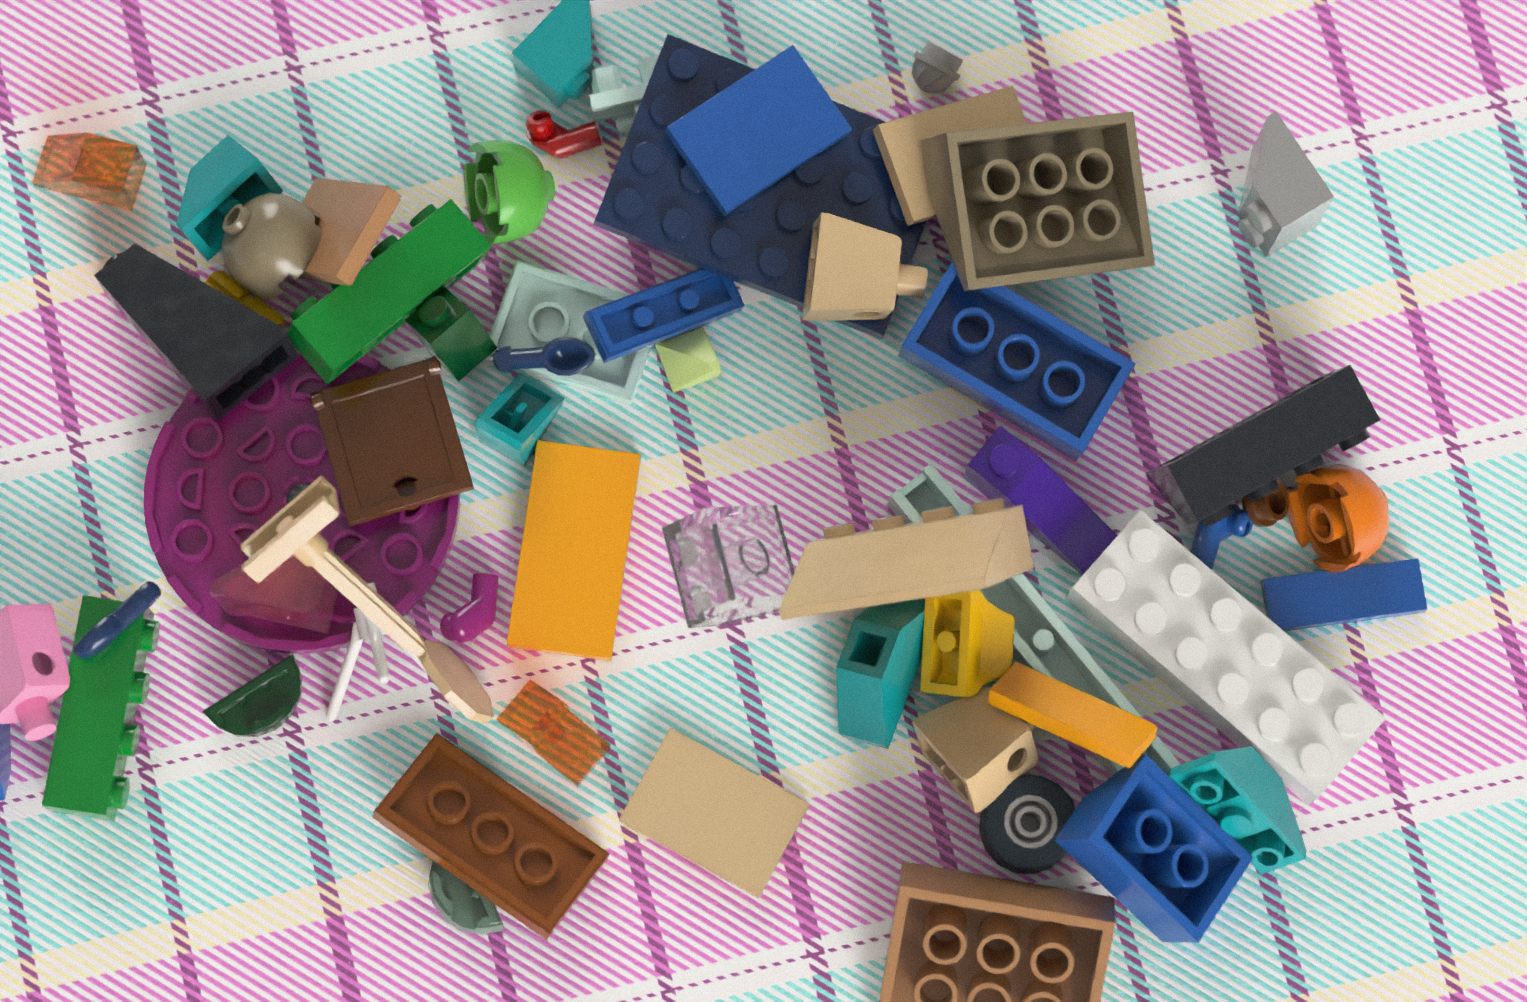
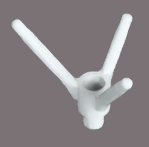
(362, 629)

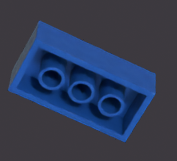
(1017, 362)

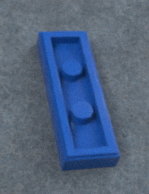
(661, 312)
(1345, 596)

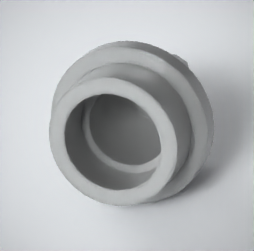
(935, 69)

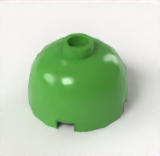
(507, 190)

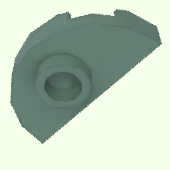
(461, 903)

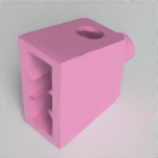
(31, 668)

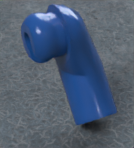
(1208, 538)

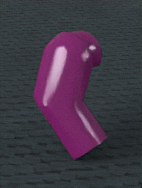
(475, 615)

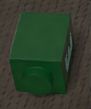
(451, 333)

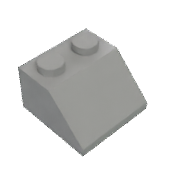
(1281, 190)

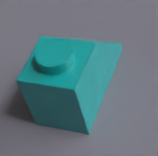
(559, 53)
(216, 185)

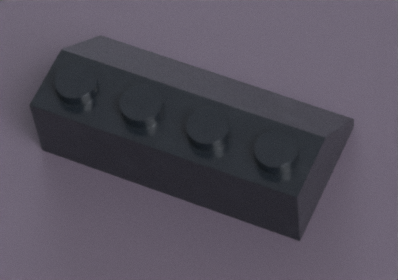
(1265, 446)

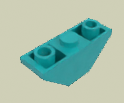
(879, 670)
(1247, 804)

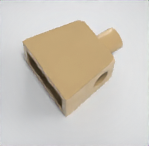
(856, 272)
(976, 747)

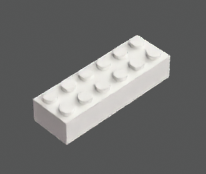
(1225, 657)

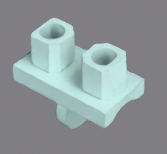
(612, 99)

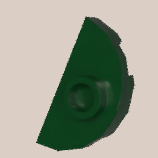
(260, 703)

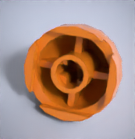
(1340, 515)

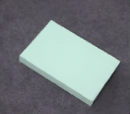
(552, 305)

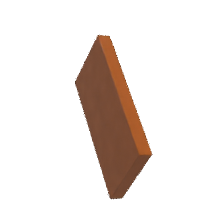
(491, 836)

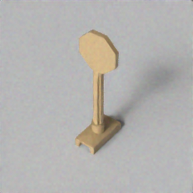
(296, 532)

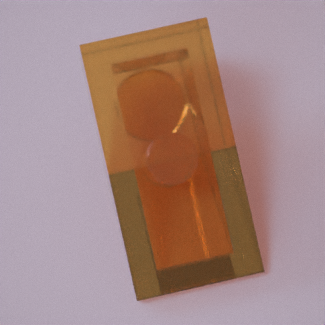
(91, 168)

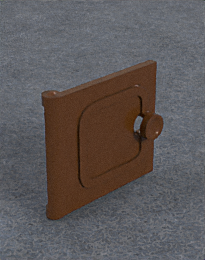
(392, 431)

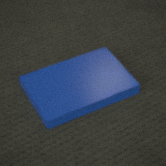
(758, 130)

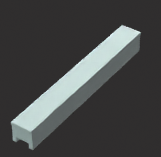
(1039, 634)

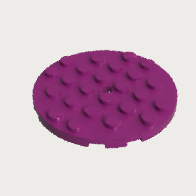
(228, 477)

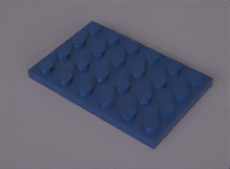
(767, 238)

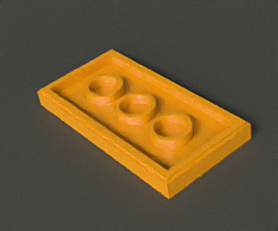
(574, 550)

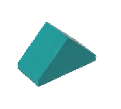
(518, 418)

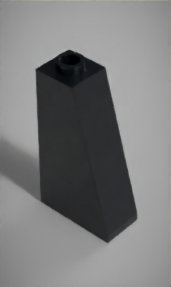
(198, 331)

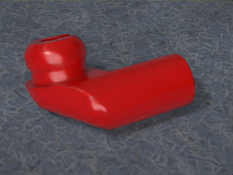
(558, 140)

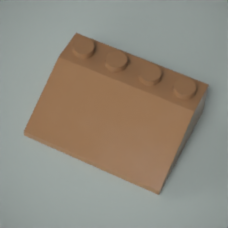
(994, 940)

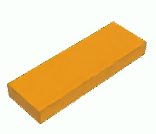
(1072, 714)

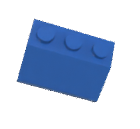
(1155, 851)

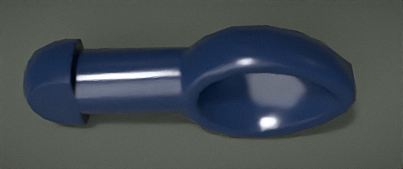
(560, 356)
(116, 622)

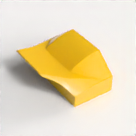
(964, 644)

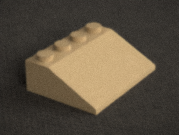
(909, 559)

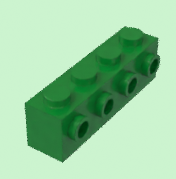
(387, 289)
(98, 717)

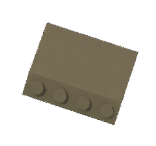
(1040, 199)

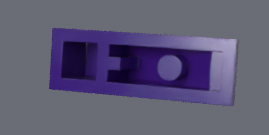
(1050, 506)

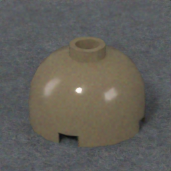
(269, 241)

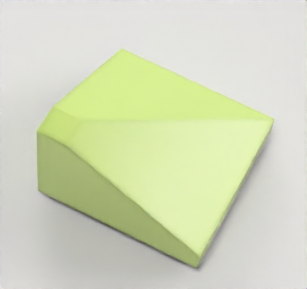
(688, 359)

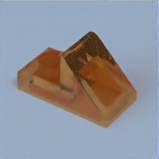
(554, 732)

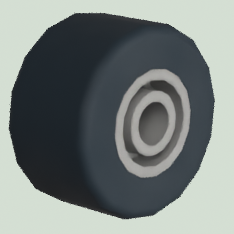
(1019, 840)

